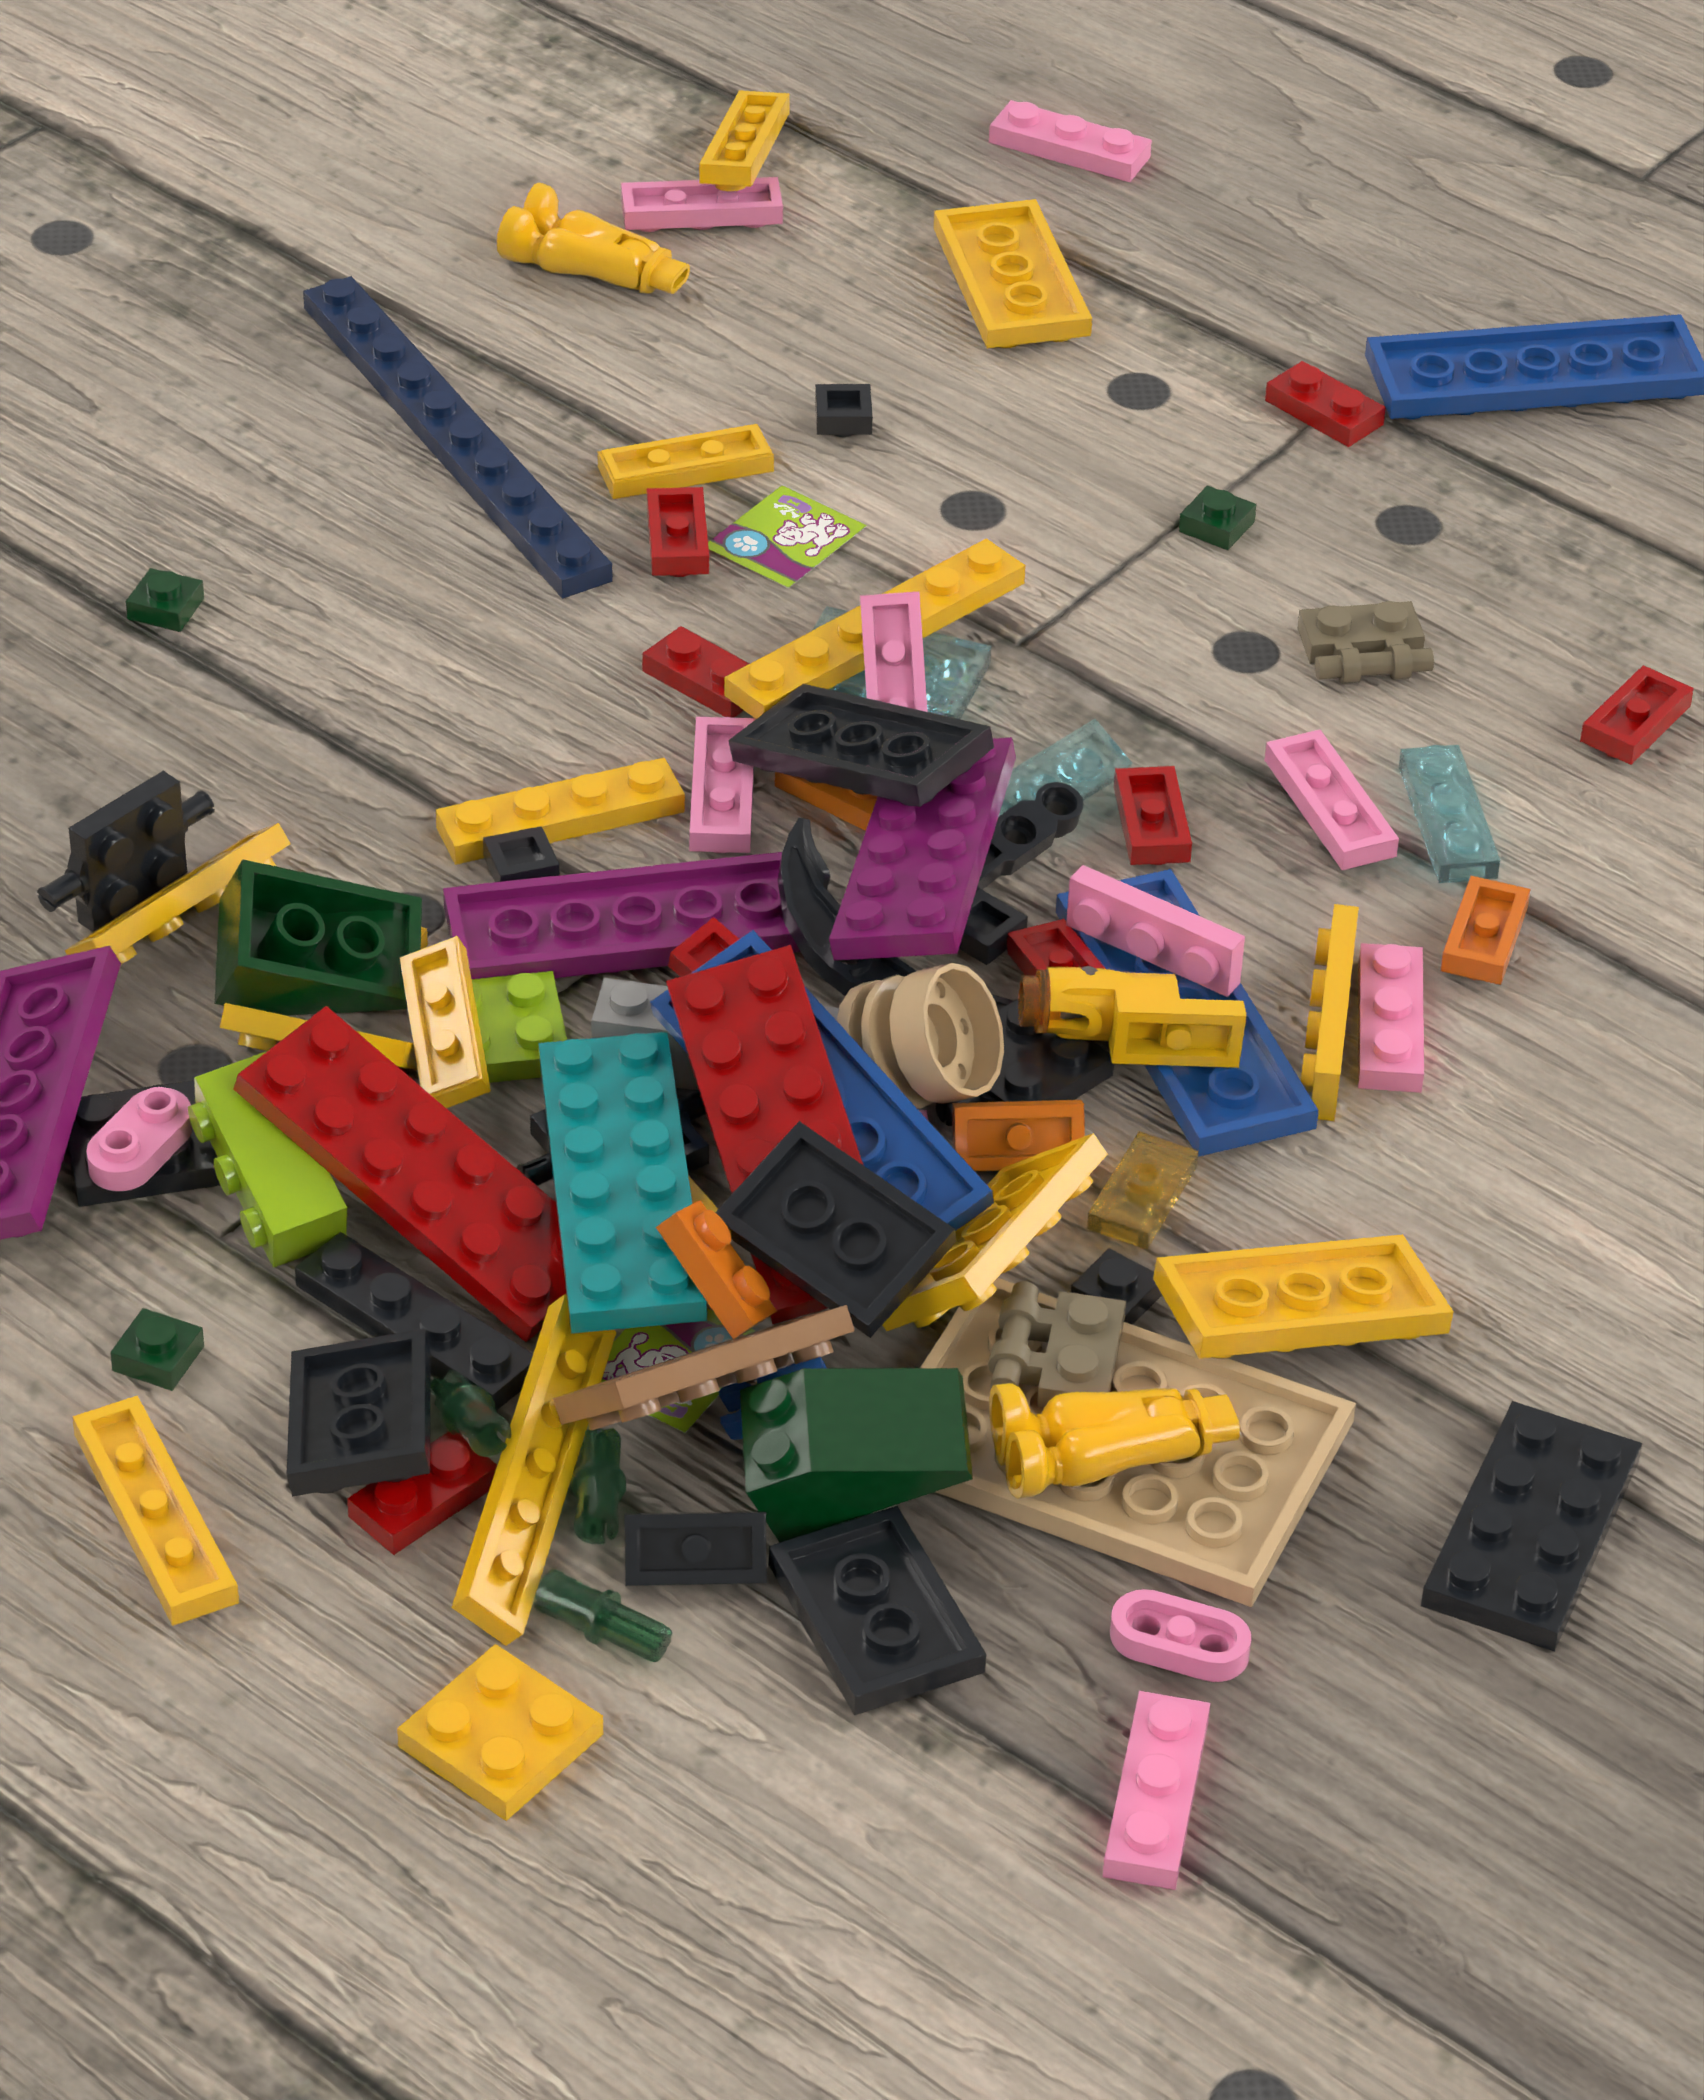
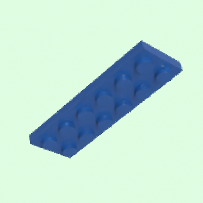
(1535, 366)
(1217, 1104)
(887, 1127)

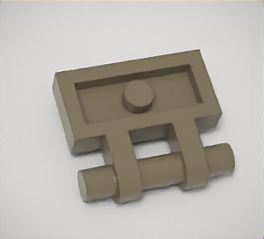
(1364, 641)
(1080, 1337)

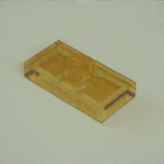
(1142, 1190)

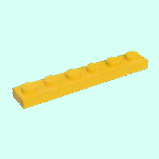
(836, 648)
(530, 1480)

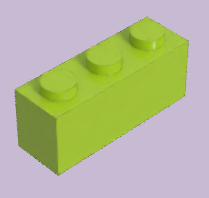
(284, 1192)

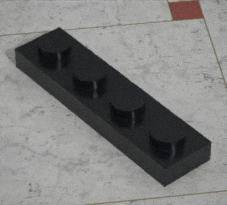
(392, 1302)

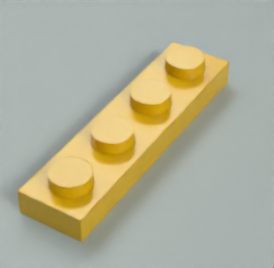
(744, 139)
(564, 807)
(198, 888)
(1331, 993)
(155, 1510)

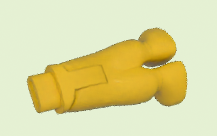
(585, 246)
(1101, 1433)

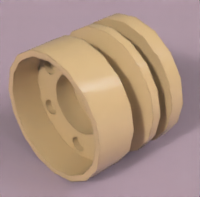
(929, 1032)

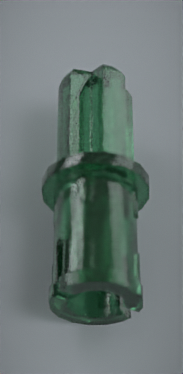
(471, 1413)
(598, 1486)
(601, 1616)

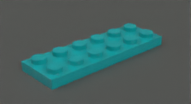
(617, 1179)

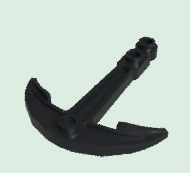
(812, 911)

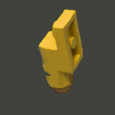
(1135, 1014)

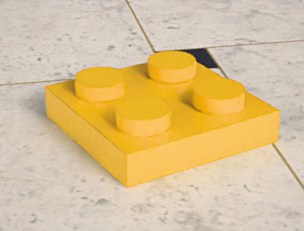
(500, 1732)

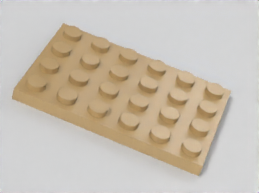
(1192, 1519)

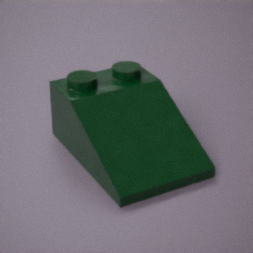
(312, 943)
(851, 1442)

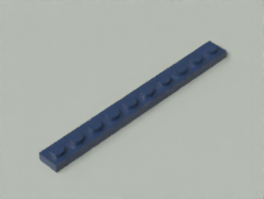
(458, 438)

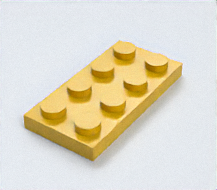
(1012, 274)
(996, 1239)
(1302, 1296)

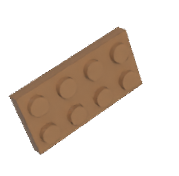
(705, 1370)

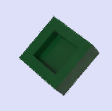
(1217, 517)
(165, 599)
(157, 1349)

